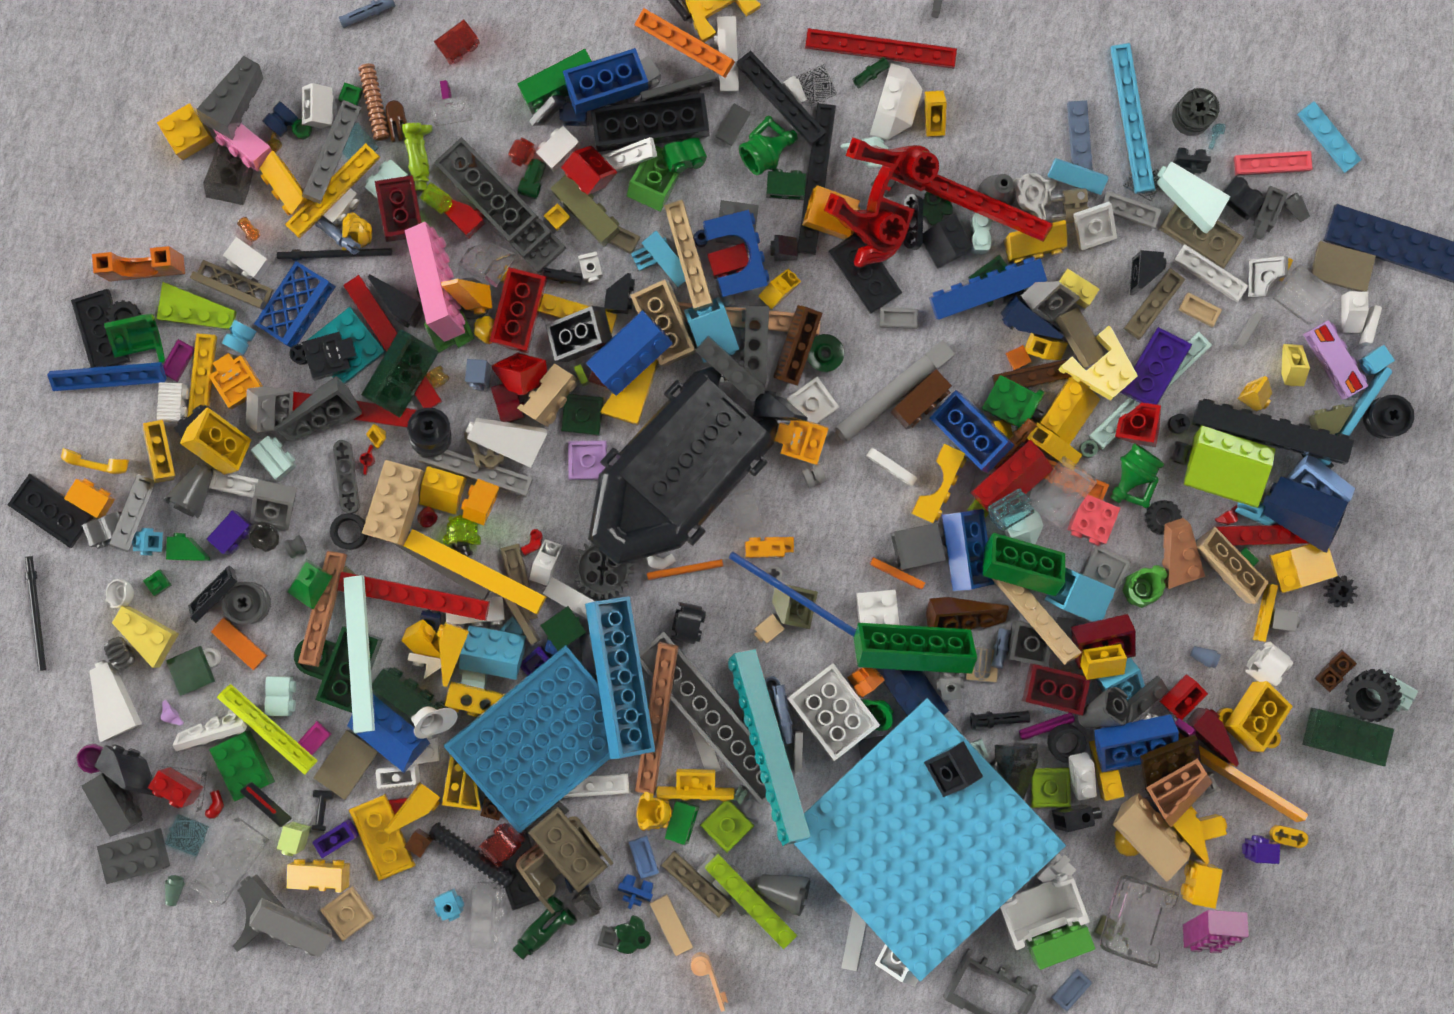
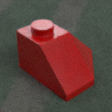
(1140, 425)

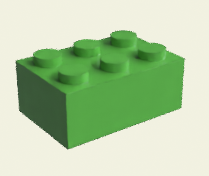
(1060, 944)

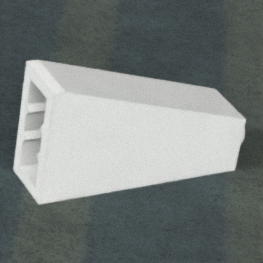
(509, 439)
(112, 702)

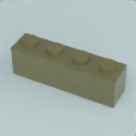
(587, 212)

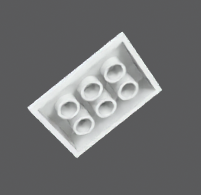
(832, 712)

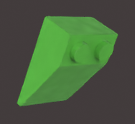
(652, 182)

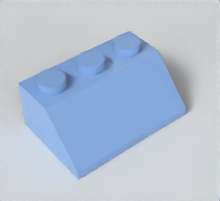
(1318, 476)

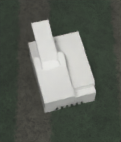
(1055, 867)

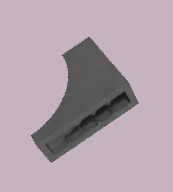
(251, 892)

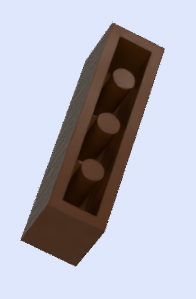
(797, 345)

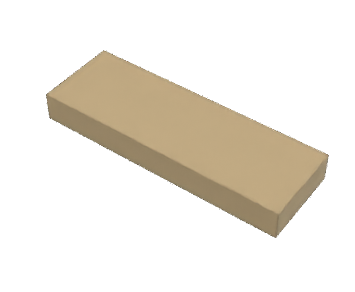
(671, 925)

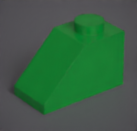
(184, 548)

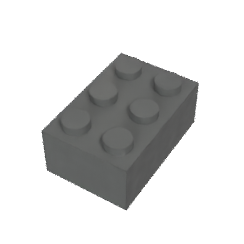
(112, 804)
(133, 856)

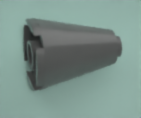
(999, 187)
(191, 491)
(1107, 710)
(784, 891)

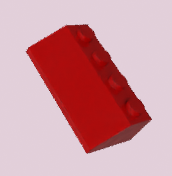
(518, 310)
(1021, 470)

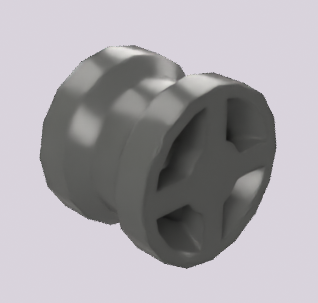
(295, 546)

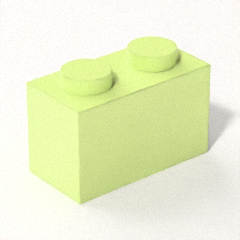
(293, 838)

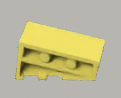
(145, 635)

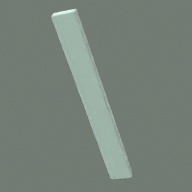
(1107, 430)
(359, 654)

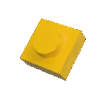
(557, 216)

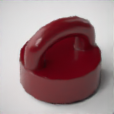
(427, 517)

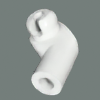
(660, 563)

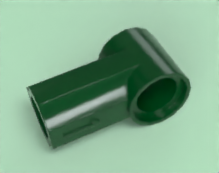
(530, 184)

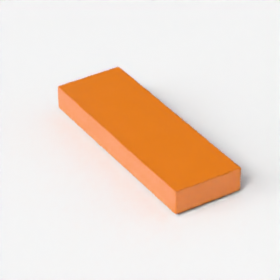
(897, 573)
(239, 643)

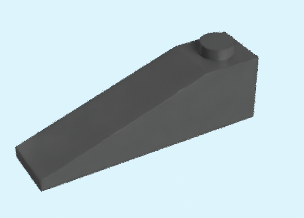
(325, 407)

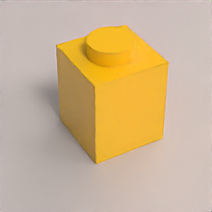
(1213, 826)

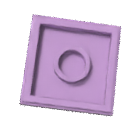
(585, 459)

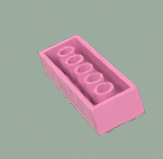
(431, 269)

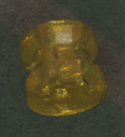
(437, 377)

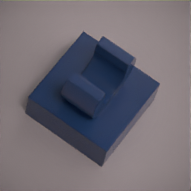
(432, 618)

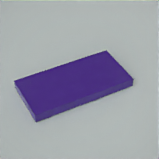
(1157, 367)

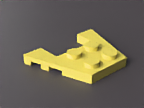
(1109, 373)

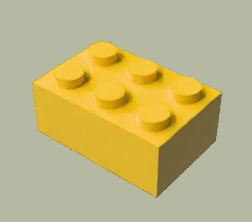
(1258, 716)

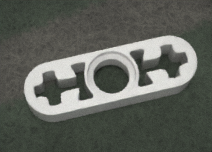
(891, 467)

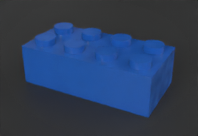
(972, 431)

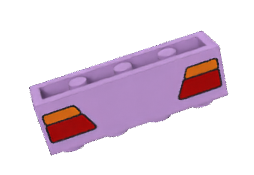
(1335, 359)

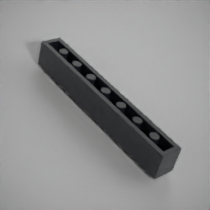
(1273, 432)

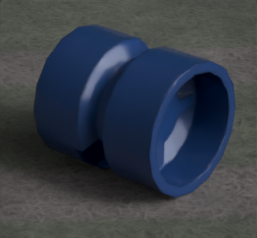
(280, 119)

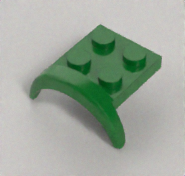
(135, 336)
(1012, 402)

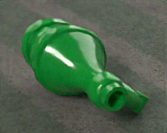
(763, 152)
(1137, 469)

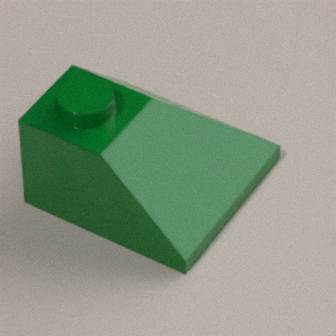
(309, 584)

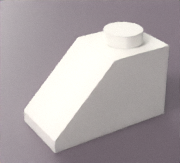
(1354, 311)

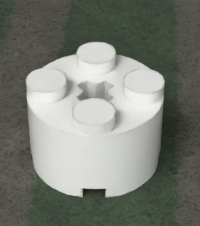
(1269, 664)

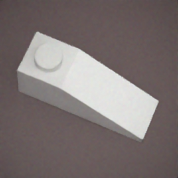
(567, 596)

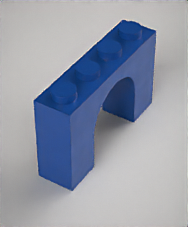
(739, 225)

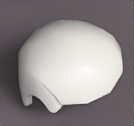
(119, 593)

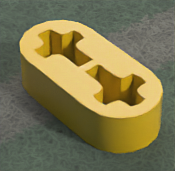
(1287, 840)

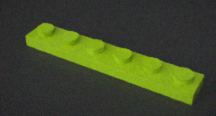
(750, 901)

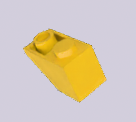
(779, 288)
(1045, 347)
(422, 639)

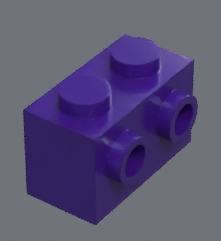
(1261, 850)

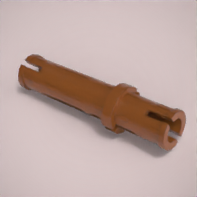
(1019, 436)

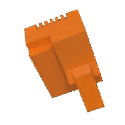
(865, 680)

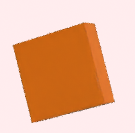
(1018, 357)

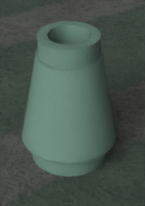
(173, 889)

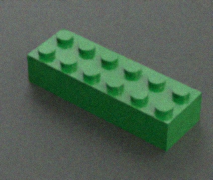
(915, 648)

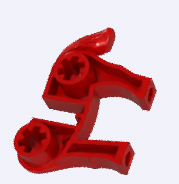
(884, 221)

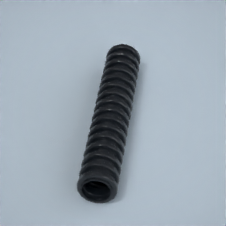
(471, 855)

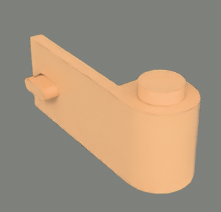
(701, 966)

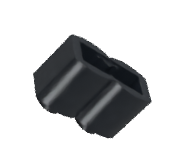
(1243, 198)

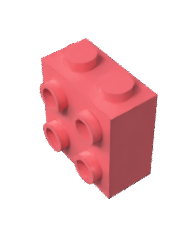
(1093, 520)

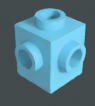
(147, 541)
(452, 899)

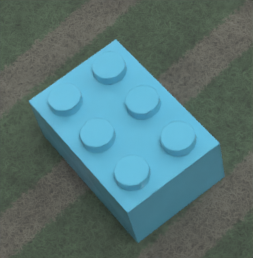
(492, 652)

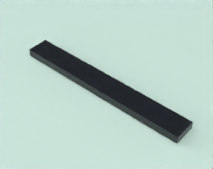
(816, 174)

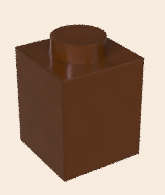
(419, 843)

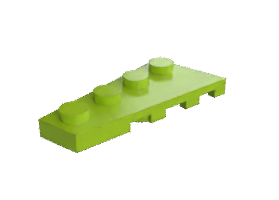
(187, 308)

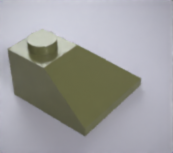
(790, 610)

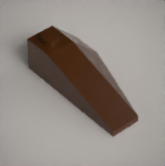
(964, 614)

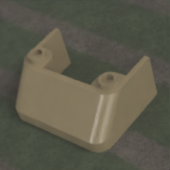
(540, 870)

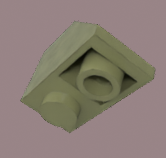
(1330, 420)

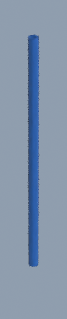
(792, 593)

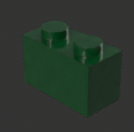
(786, 184)

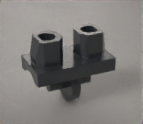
(1192, 163)

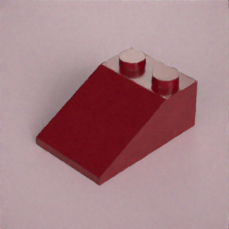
(397, 206)
(1213, 734)

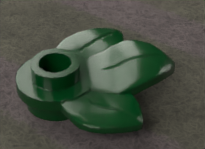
(935, 210)
(629, 935)

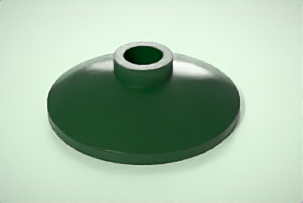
(827, 343)

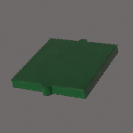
(563, 628)

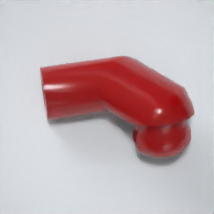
(535, 542)
(216, 806)

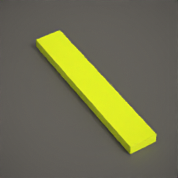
(267, 729)

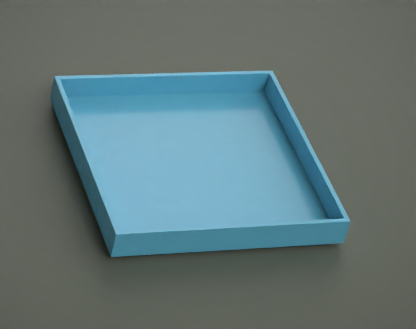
(922, 862)

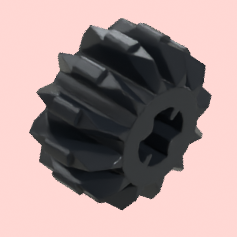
(1344, 597)

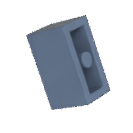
(478, 374)

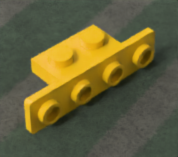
(695, 785)

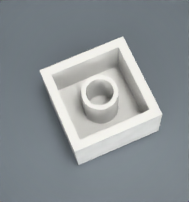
(877, 607)

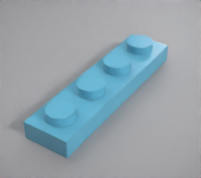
(1329, 137)

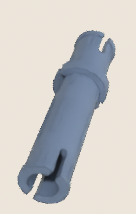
(365, 12)
(336, 234)
(783, 714)

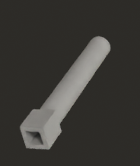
(894, 391)

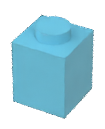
(1376, 360)

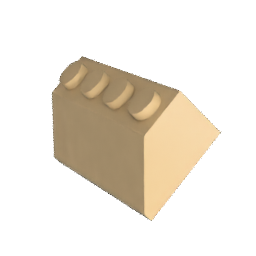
(1231, 565)
(1152, 836)

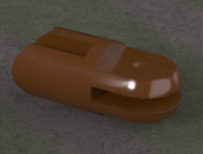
(395, 116)

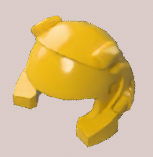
(357, 228)
(652, 812)

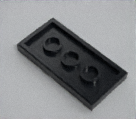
(870, 282)
(91, 316)
(49, 510)
(519, 891)

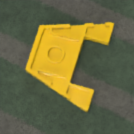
(704, 9)

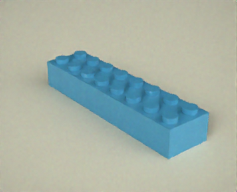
(620, 677)

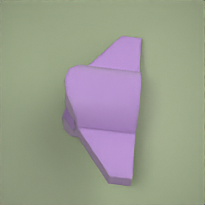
(169, 714)

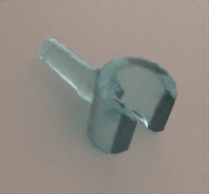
(1217, 129)

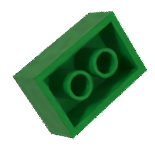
(241, 763)

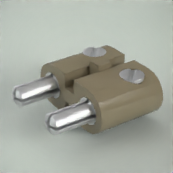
(1073, 201)

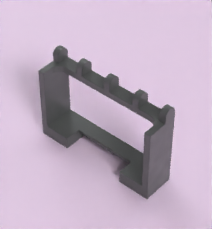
(960, 1002)

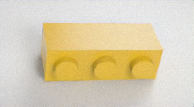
(158, 451)

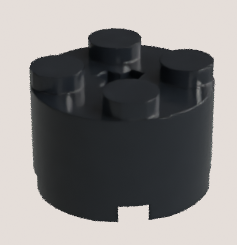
(687, 623)

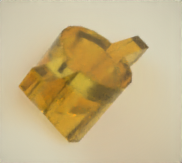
(274, 143)

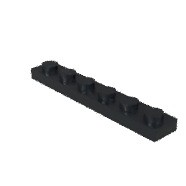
(780, 98)

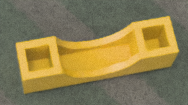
(929, 506)

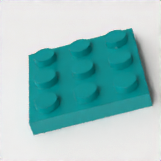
(366, 345)

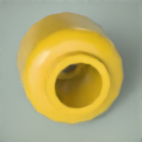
(483, 328)

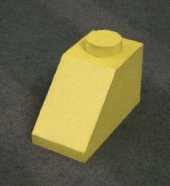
(1294, 365)

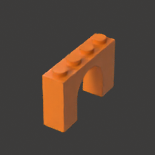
(163, 262)

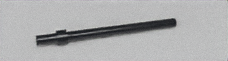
(297, 254)
(31, 576)

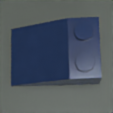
(1020, 316)

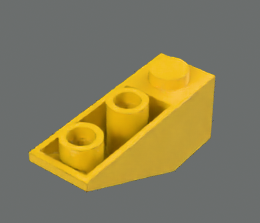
(1052, 444)

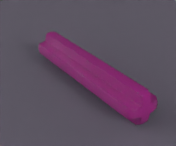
(1045, 726)

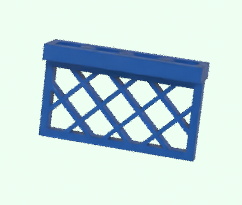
(305, 315)

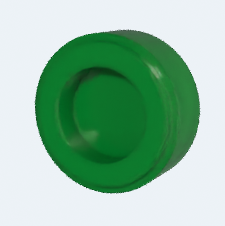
(301, 131)

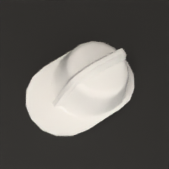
(431, 721)

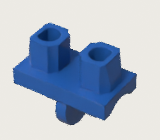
(643, 893)

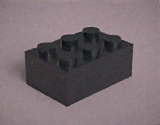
(579, 334)

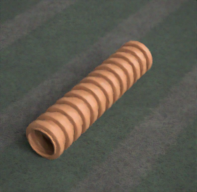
(373, 101)

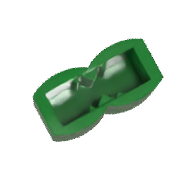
(684, 155)

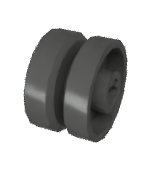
(254, 595)

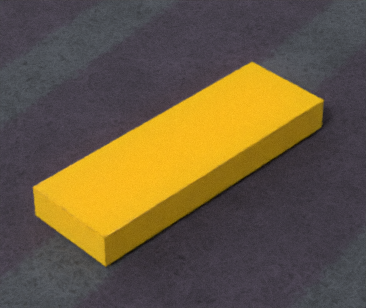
(1265, 613)

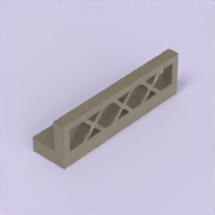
(227, 289)

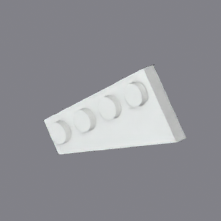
(211, 731)

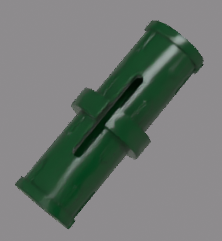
(871, 72)

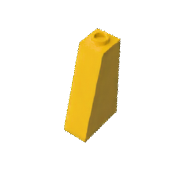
(631, 400)

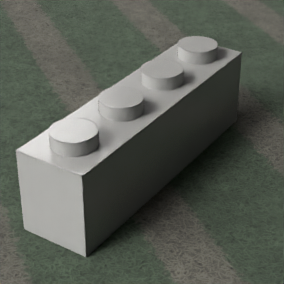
(290, 928)

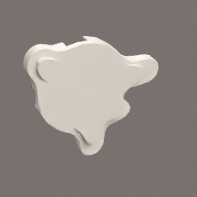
(1034, 193)

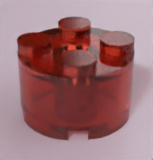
(502, 844)

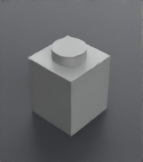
(1284, 620)

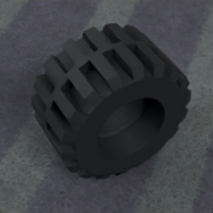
(1364, 705)

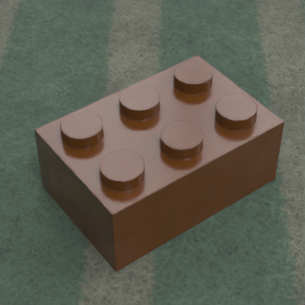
(922, 399)

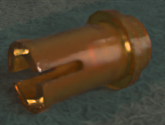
(251, 233)

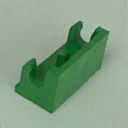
(682, 822)

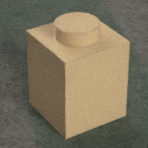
(768, 629)

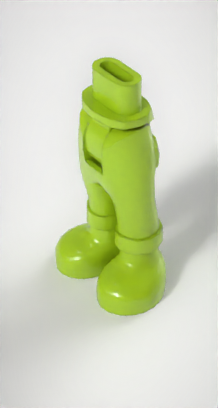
(417, 154)

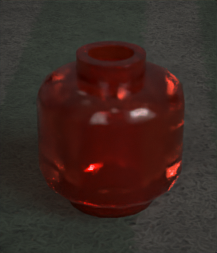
(522, 152)

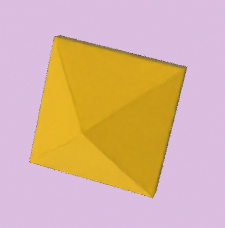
(376, 435)

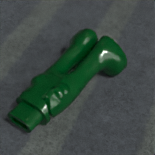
(536, 936)

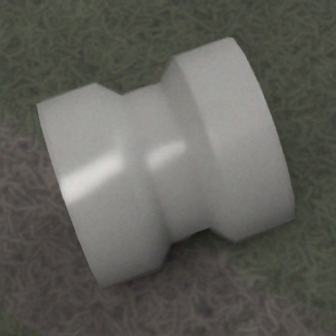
(814, 476)

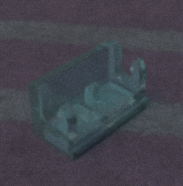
(1010, 509)

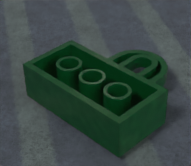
(335, 670)

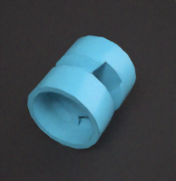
(239, 337)

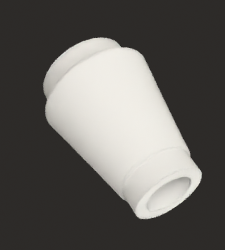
(794, 87)

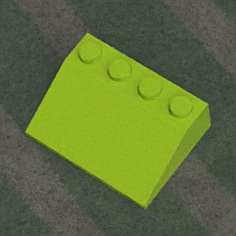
(1229, 466)

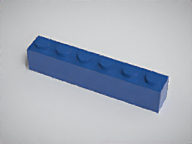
(988, 288)

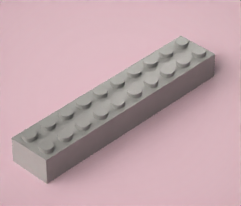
(710, 717)

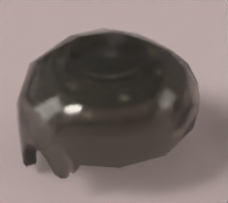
(263, 536)

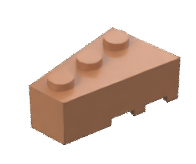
(1180, 554)
(1179, 790)

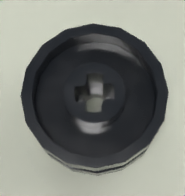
(1389, 417)
(429, 432)

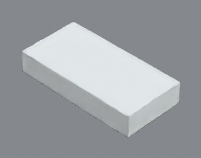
(1370, 325)

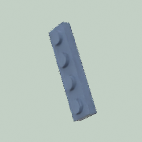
(1079, 134)

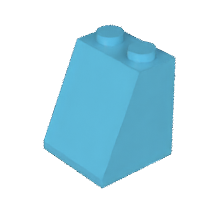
(713, 323)
(1083, 596)

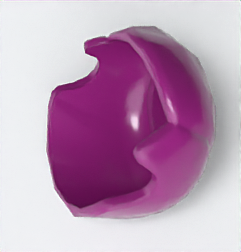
(88, 757)

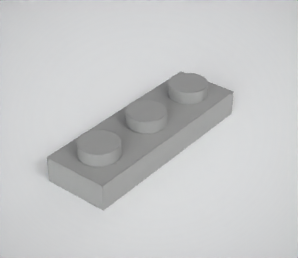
(1133, 210)

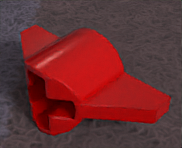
(367, 459)
(1228, 517)

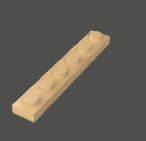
(688, 255)
(1041, 621)

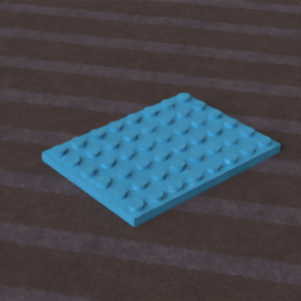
(536, 740)

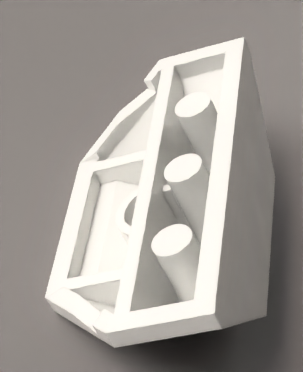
(897, 103)

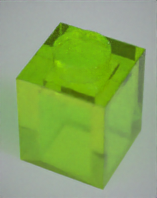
(436, 198)

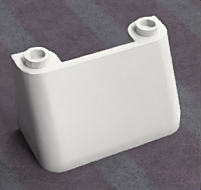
(1043, 909)

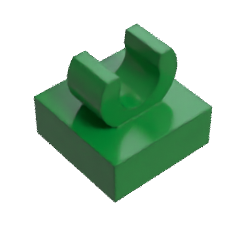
(157, 582)

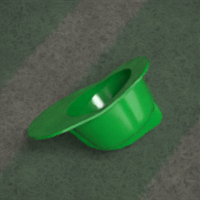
(882, 713)

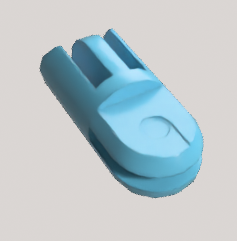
(1254, 513)

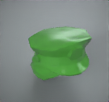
(1145, 586)

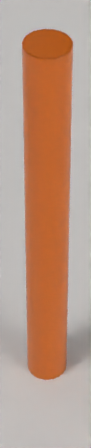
(684, 569)

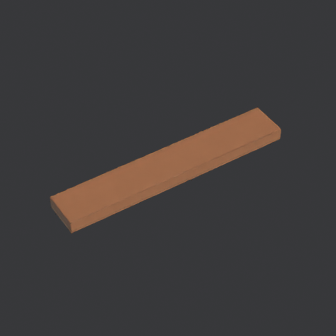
(322, 613)

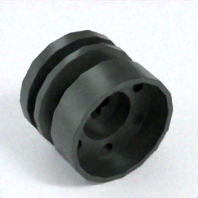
(1188, 119)

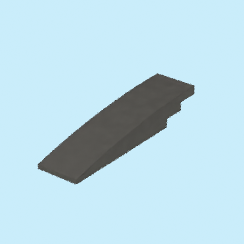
(500, 206)

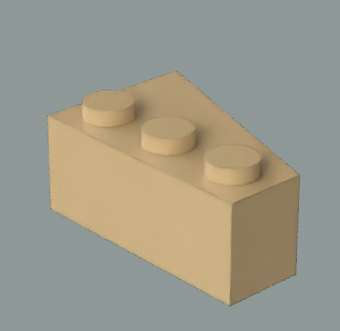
(550, 395)

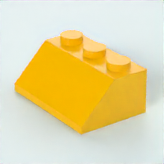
(283, 183)
(1022, 246)
(1069, 410)
(216, 442)

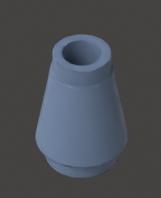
(1206, 656)

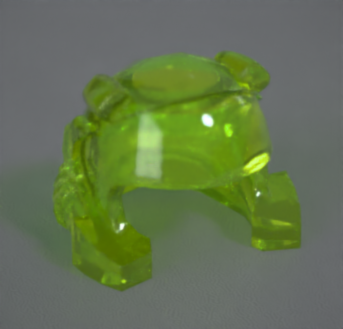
(462, 530)

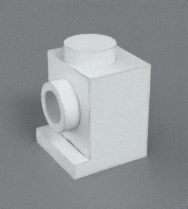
(588, 259)

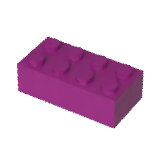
(1215, 930)

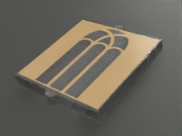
(983, 670)

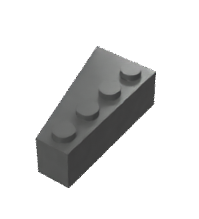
(231, 98)

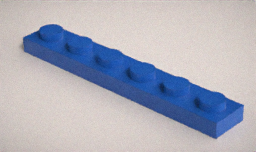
(107, 376)

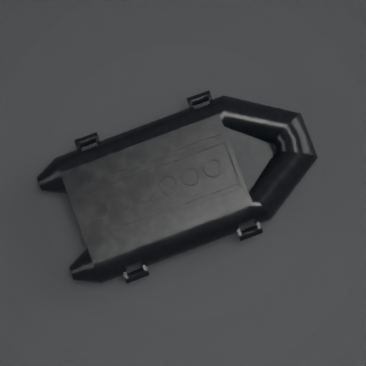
(676, 471)

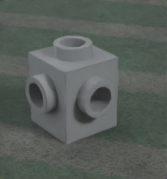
(950, 685)

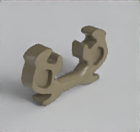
(490, 461)

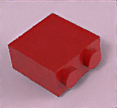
(175, 787)

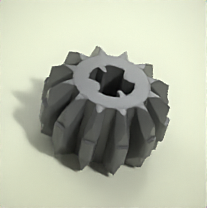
(119, 653)

